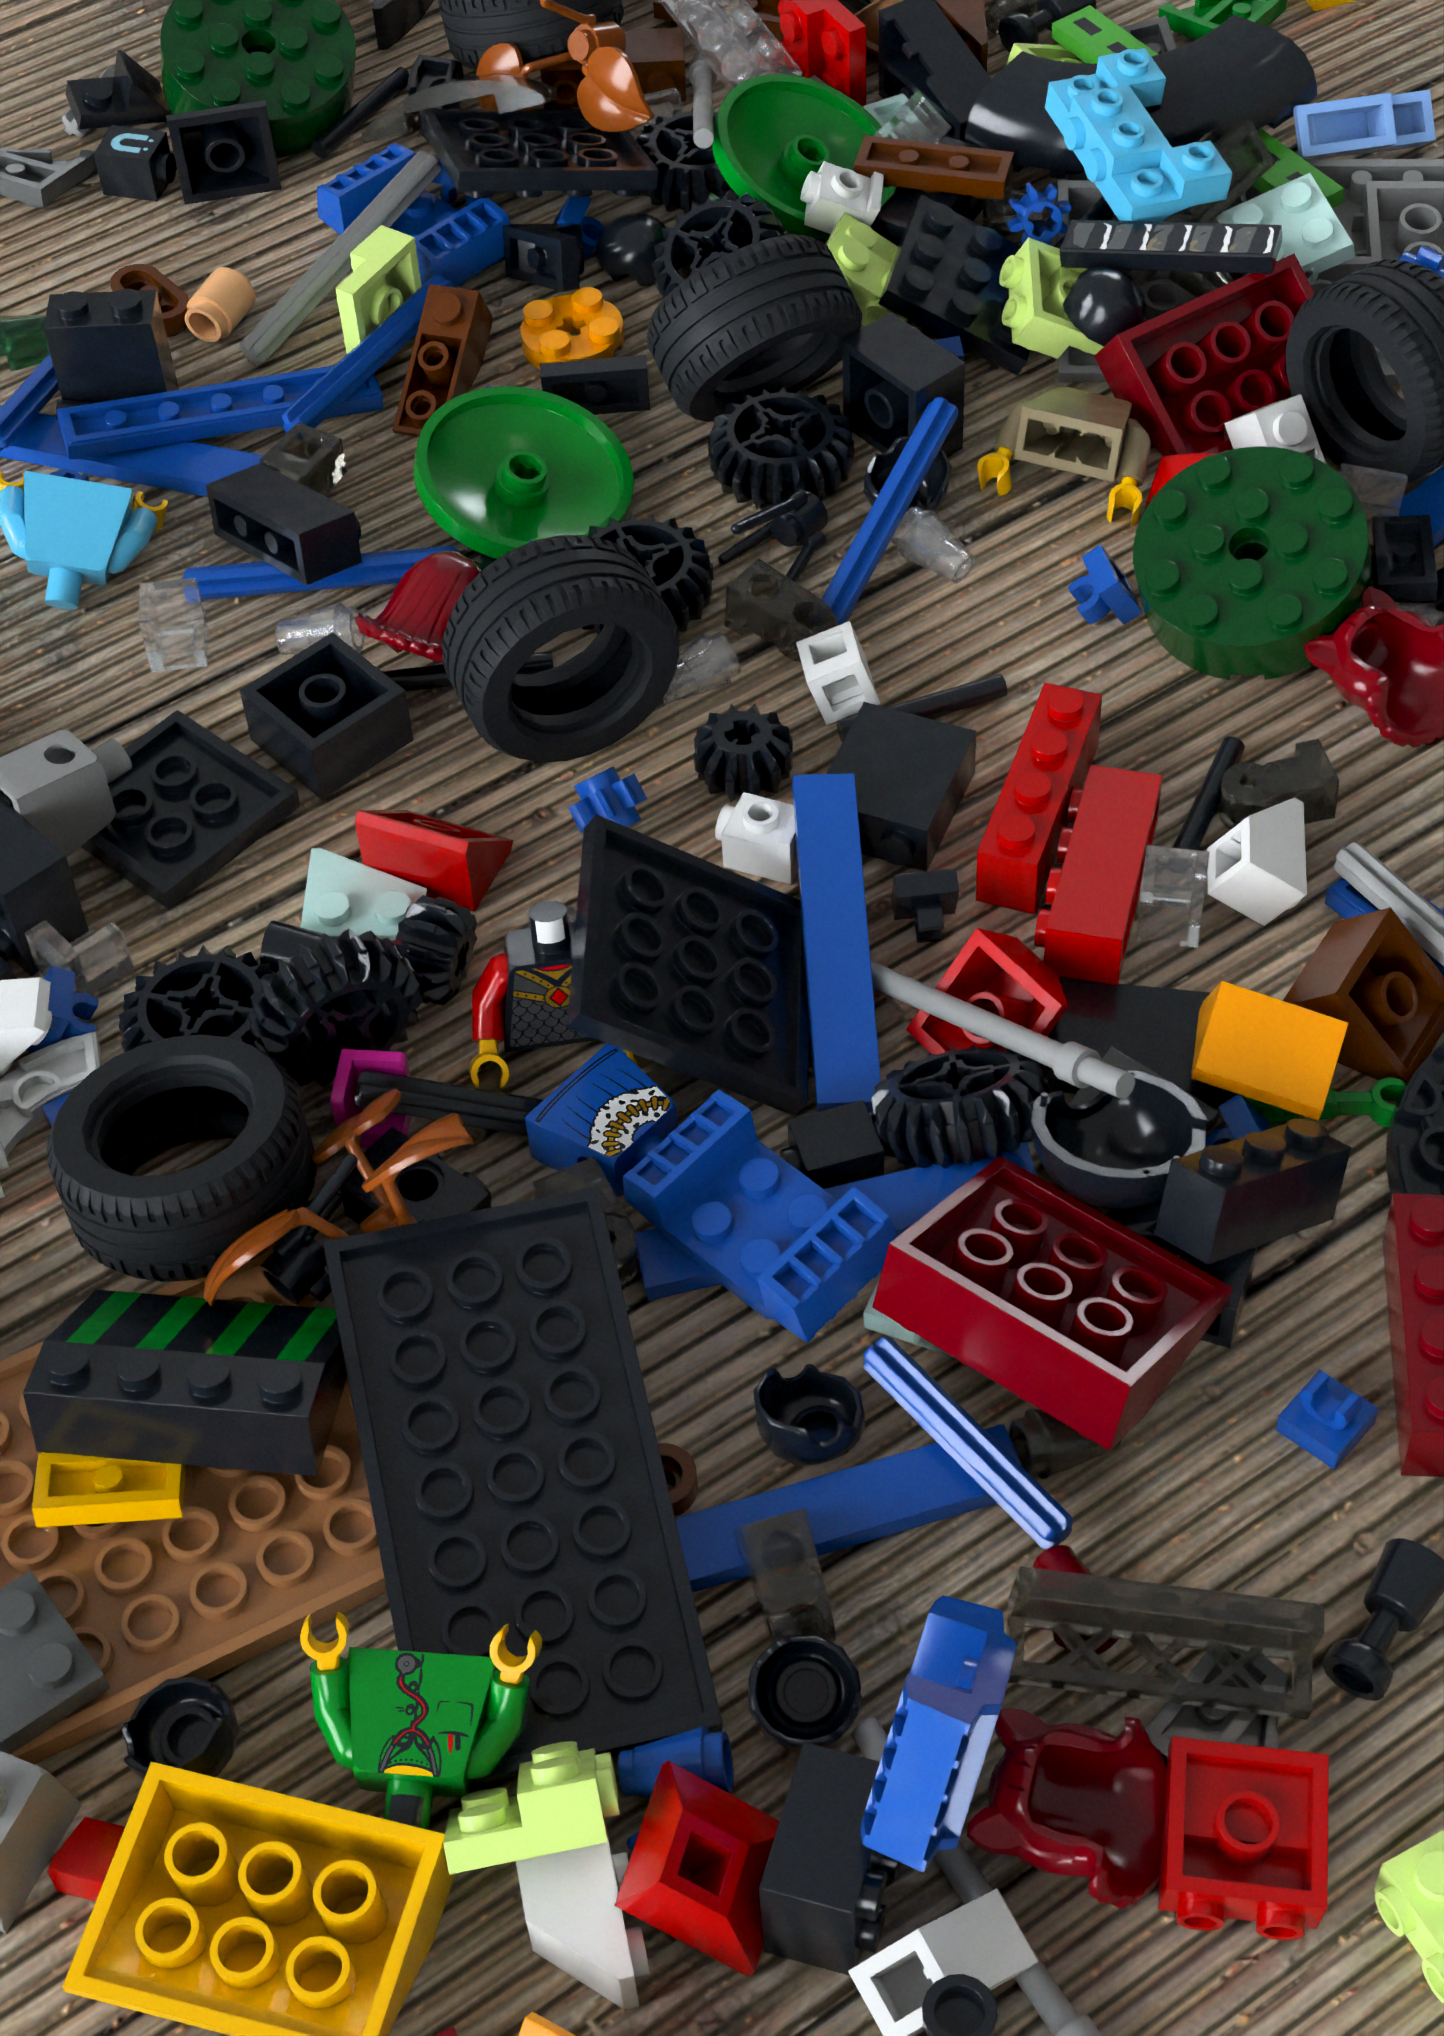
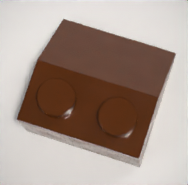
(1384, 988)

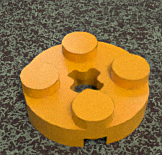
(550, 321)

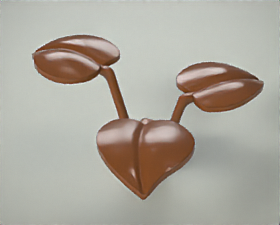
(610, 91)
(432, 1139)

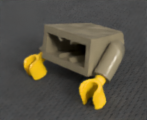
(1077, 435)

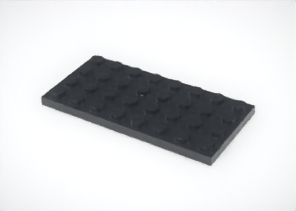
(522, 1467)

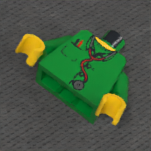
(417, 1718)

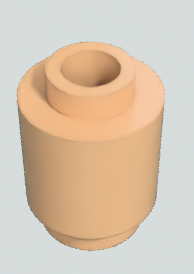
(219, 304)

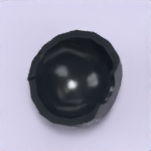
(1117, 1148)

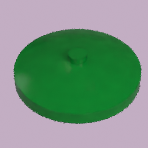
(778, 132)
(519, 469)

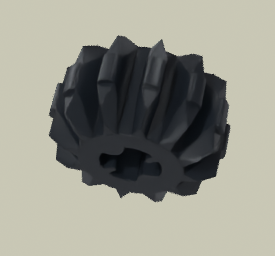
(743, 752)
(438, 944)

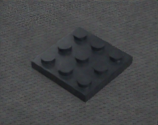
(951, 284)
(186, 809)

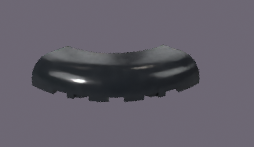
(1215, 81)

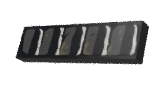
(1172, 246)

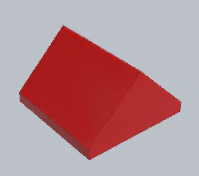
(432, 853)

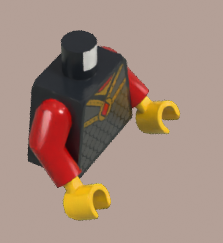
(527, 991)

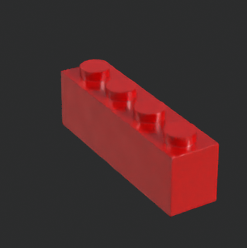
(1036, 798)
(1100, 875)

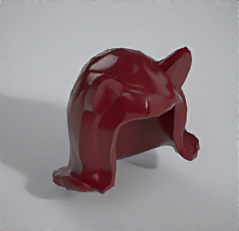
(422, 605)
(1389, 667)
(1077, 1804)

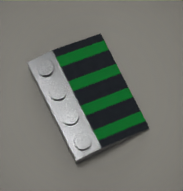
(189, 1382)

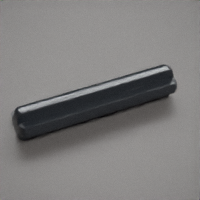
(437, 1099)

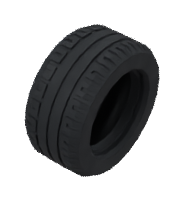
(536, 31)
(752, 324)
(1341, 378)
(532, 600)
(162, 1099)

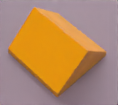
(1266, 1049)

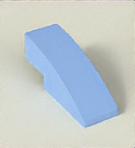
(1364, 124)

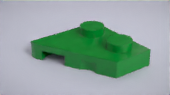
(1210, 14)

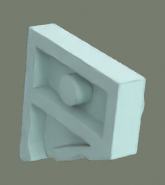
(354, 897)

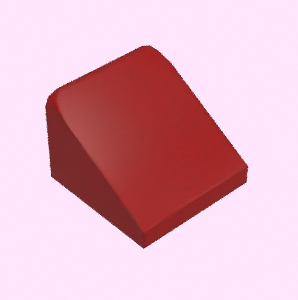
(85, 1858)

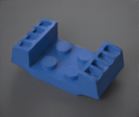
(446, 239)
(758, 1219)
(939, 1733)

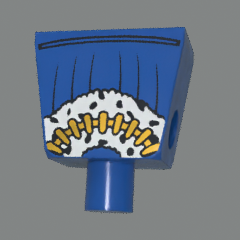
(604, 1113)

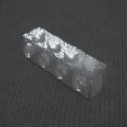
(731, 39)

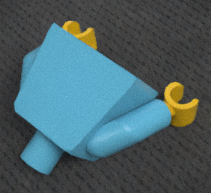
(74, 530)

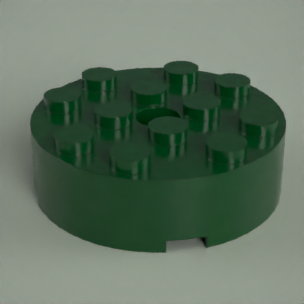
(260, 50)
(1251, 560)

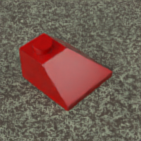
(1000, 978)

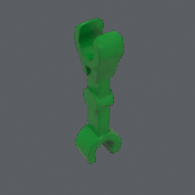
(1347, 1103)

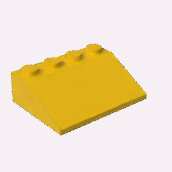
(261, 1912)

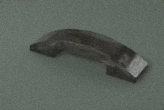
(509, 92)

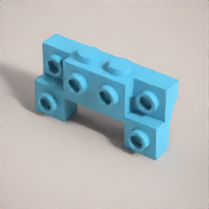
(1124, 147)

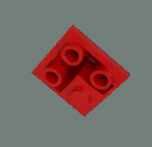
(700, 1868)

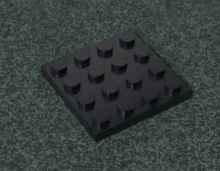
(535, 153)
(690, 966)

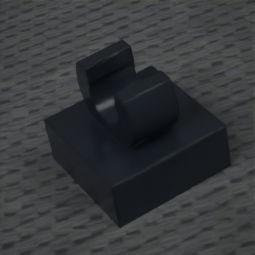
(926, 899)

